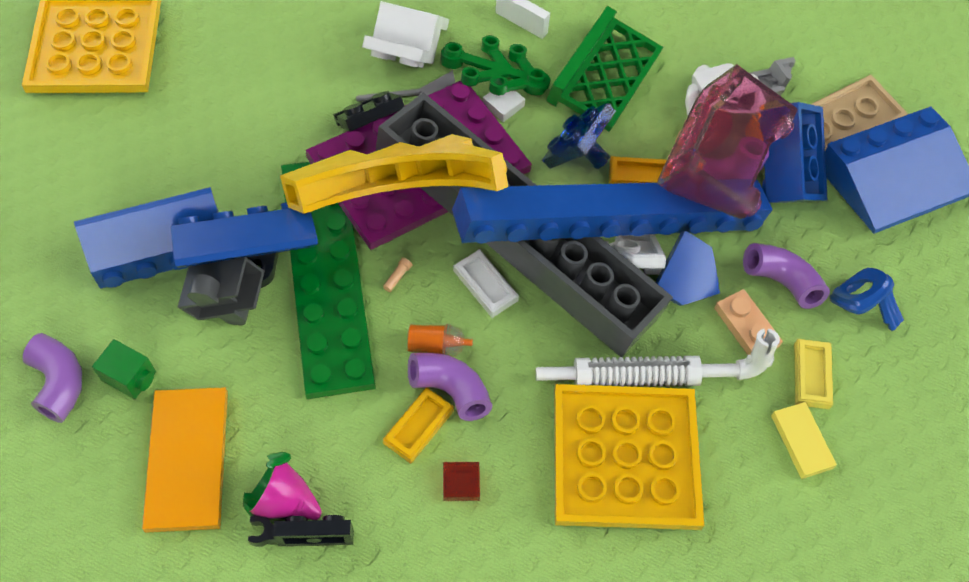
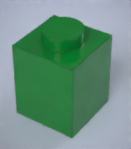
(124, 369)

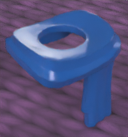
(880, 293)

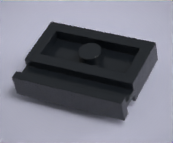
(370, 110)

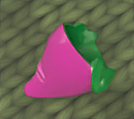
(281, 492)

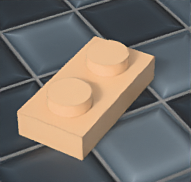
(743, 319)

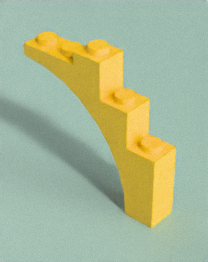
(400, 166)

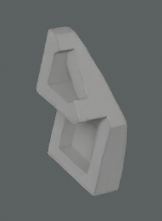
(777, 75)

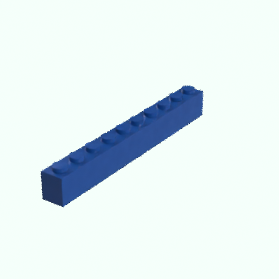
(588, 211)

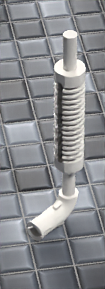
(663, 370)

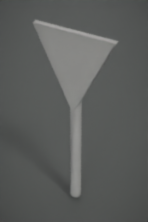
(438, 84)

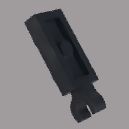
(300, 532)

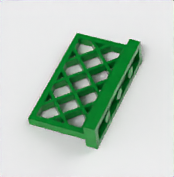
(589, 51)

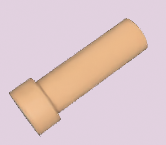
(403, 266)

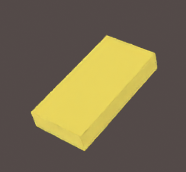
(813, 373)
(803, 440)

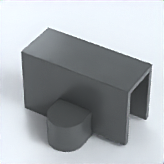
(222, 290)

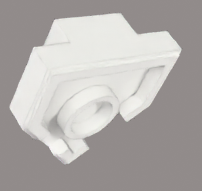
(642, 252)

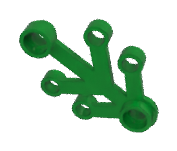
(530, 79)

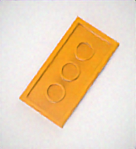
(186, 460)

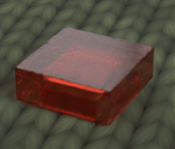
(461, 481)

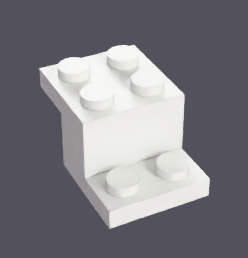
(405, 34)

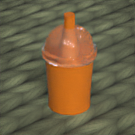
(437, 339)

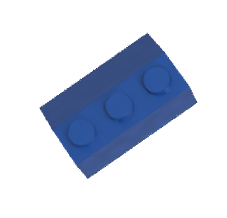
(798, 162)

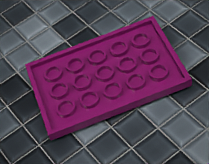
(396, 212)

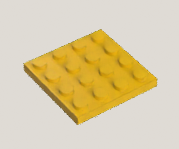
(92, 46)
(627, 457)

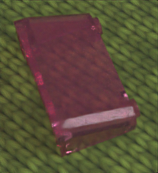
(727, 143)

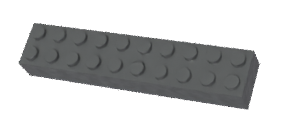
(578, 274)

